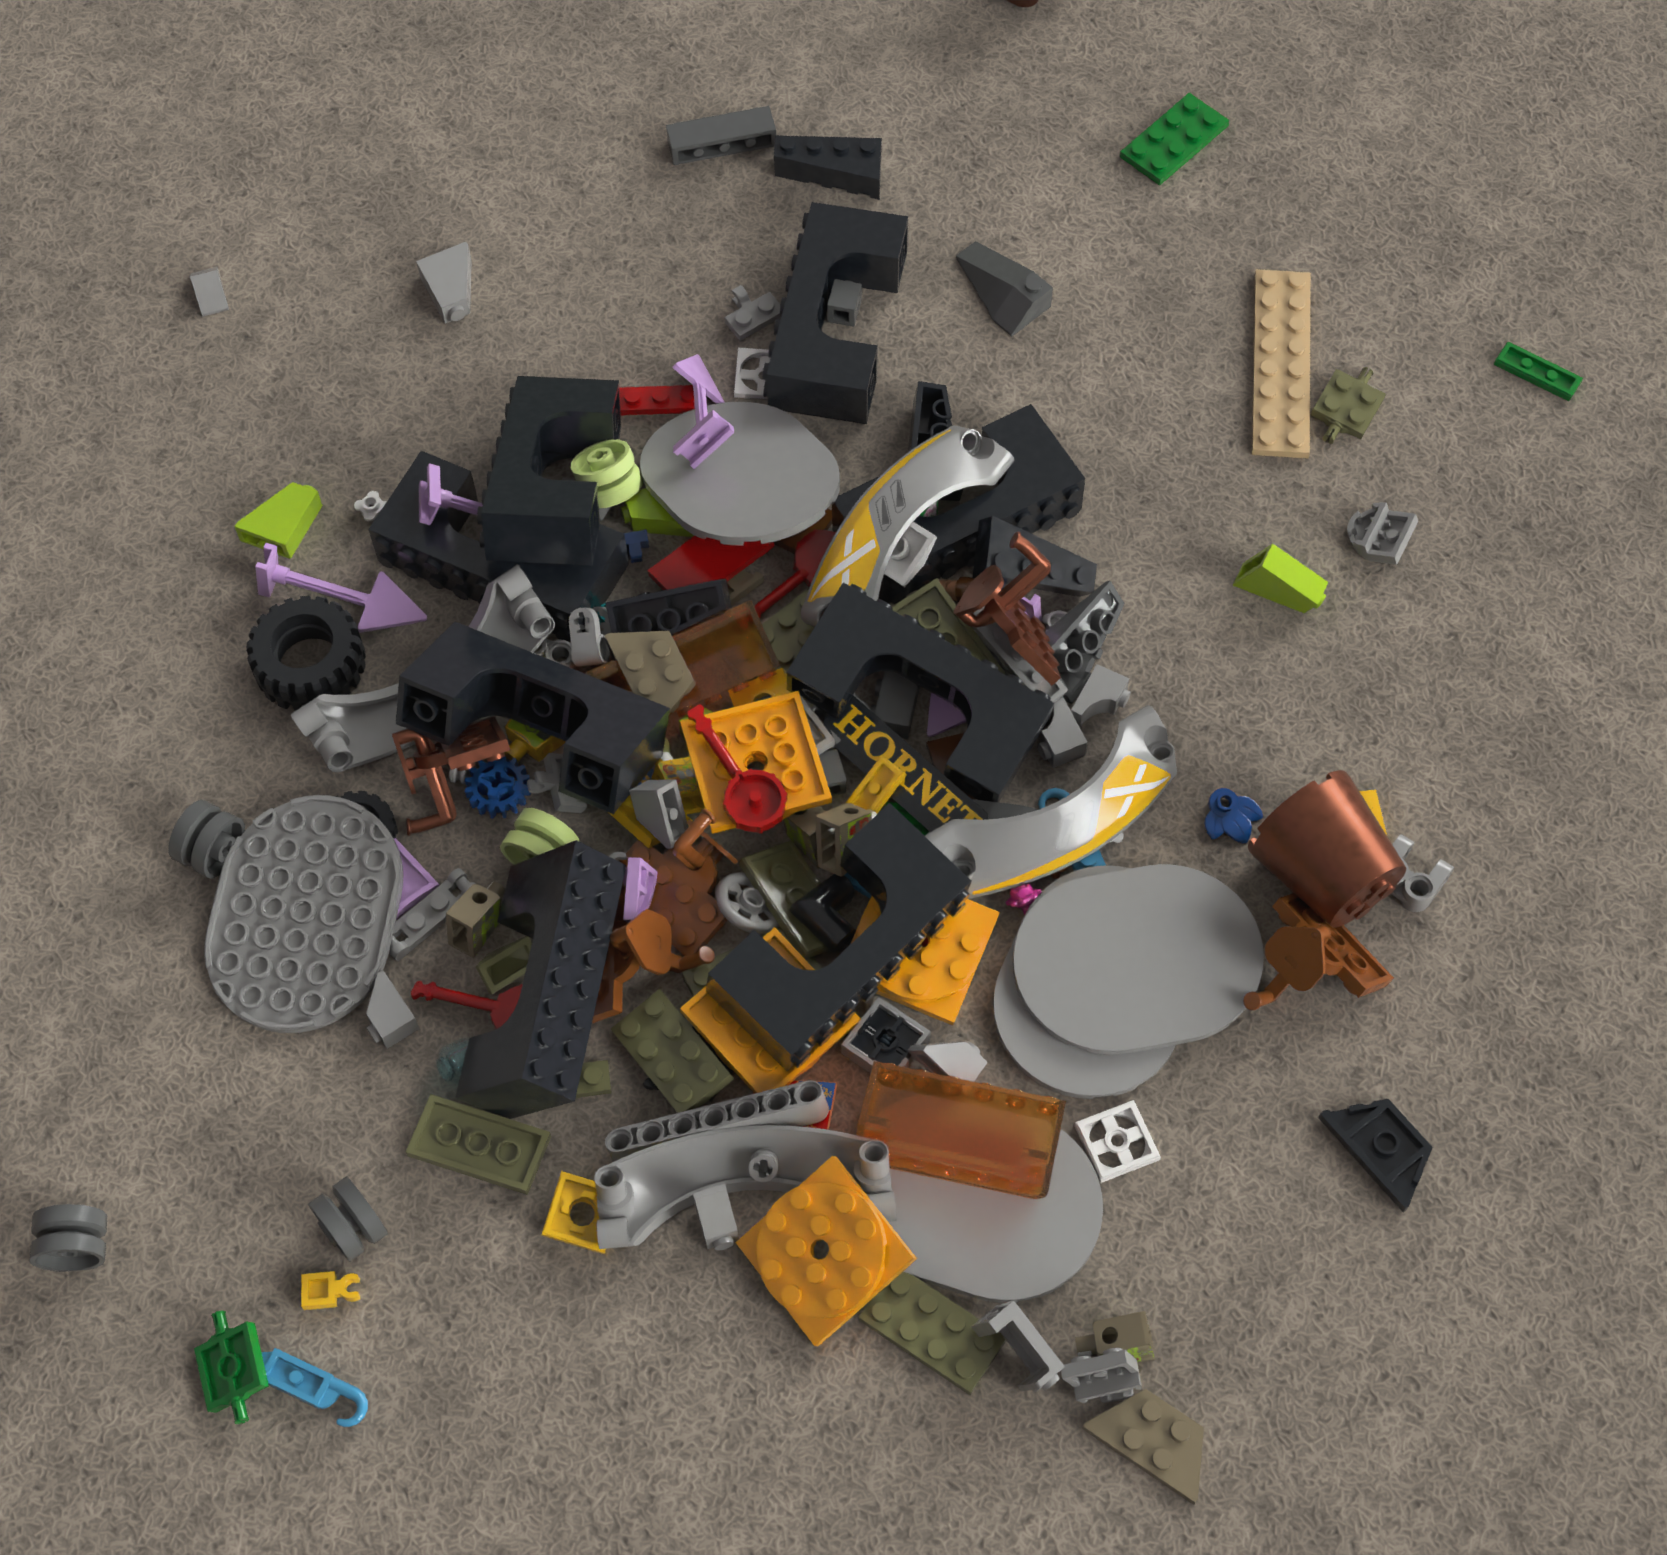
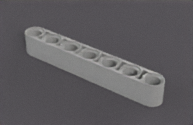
(786, 1106)

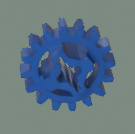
(501, 789)

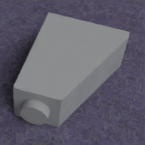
(449, 281)

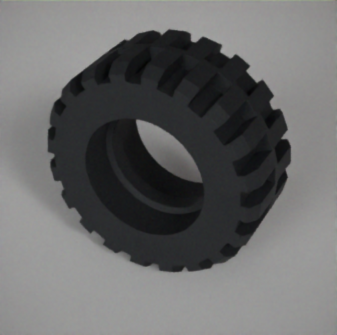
(297, 622)

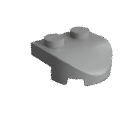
(1381, 533)
(1104, 1376)

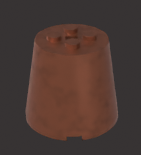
(1329, 850)

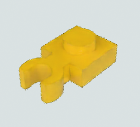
(323, 1289)

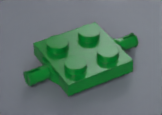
(231, 1367)

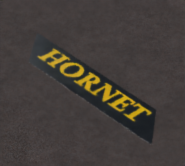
(924, 791)

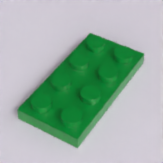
(1174, 138)

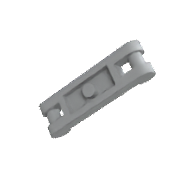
(427, 914)

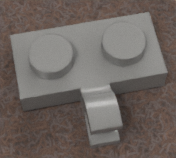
(751, 314)
(550, 781)

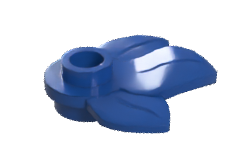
(1233, 819)

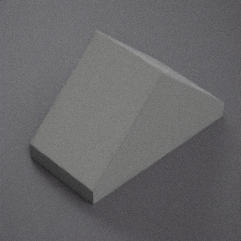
(209, 291)

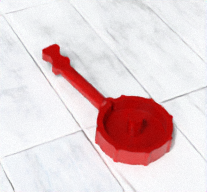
(806, 562)
(753, 797)
(499, 1009)

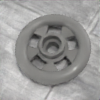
(746, 901)

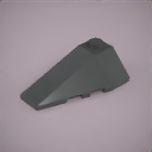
(1006, 288)
(1080, 636)

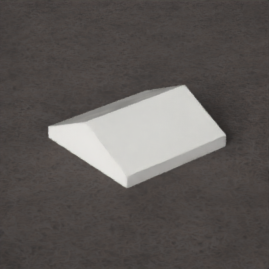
(910, 554)

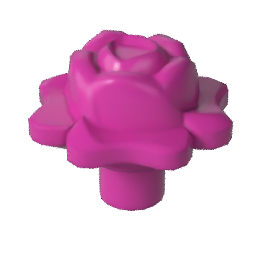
(1023, 896)

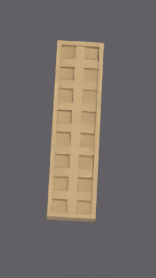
(1281, 364)

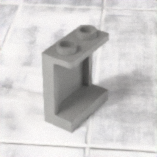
(1025, 1341)

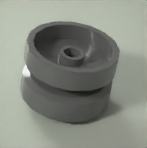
(204, 837)
(344, 1221)
(68, 1238)

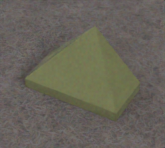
(504, 964)

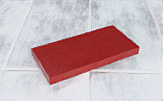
(705, 561)

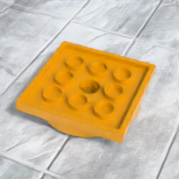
(765, 732)
(943, 970)
(742, 1051)
(861, 1256)

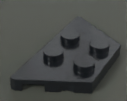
(1383, 1145)

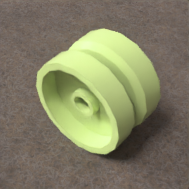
(613, 469)
(535, 834)

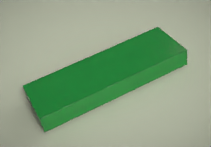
(1538, 371)

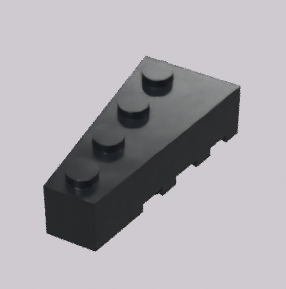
(831, 161)
(929, 417)
(1068, 571)
(669, 609)

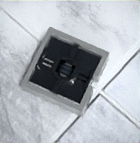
(884, 1037)

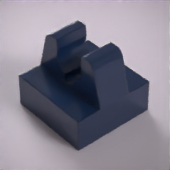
(635, 542)

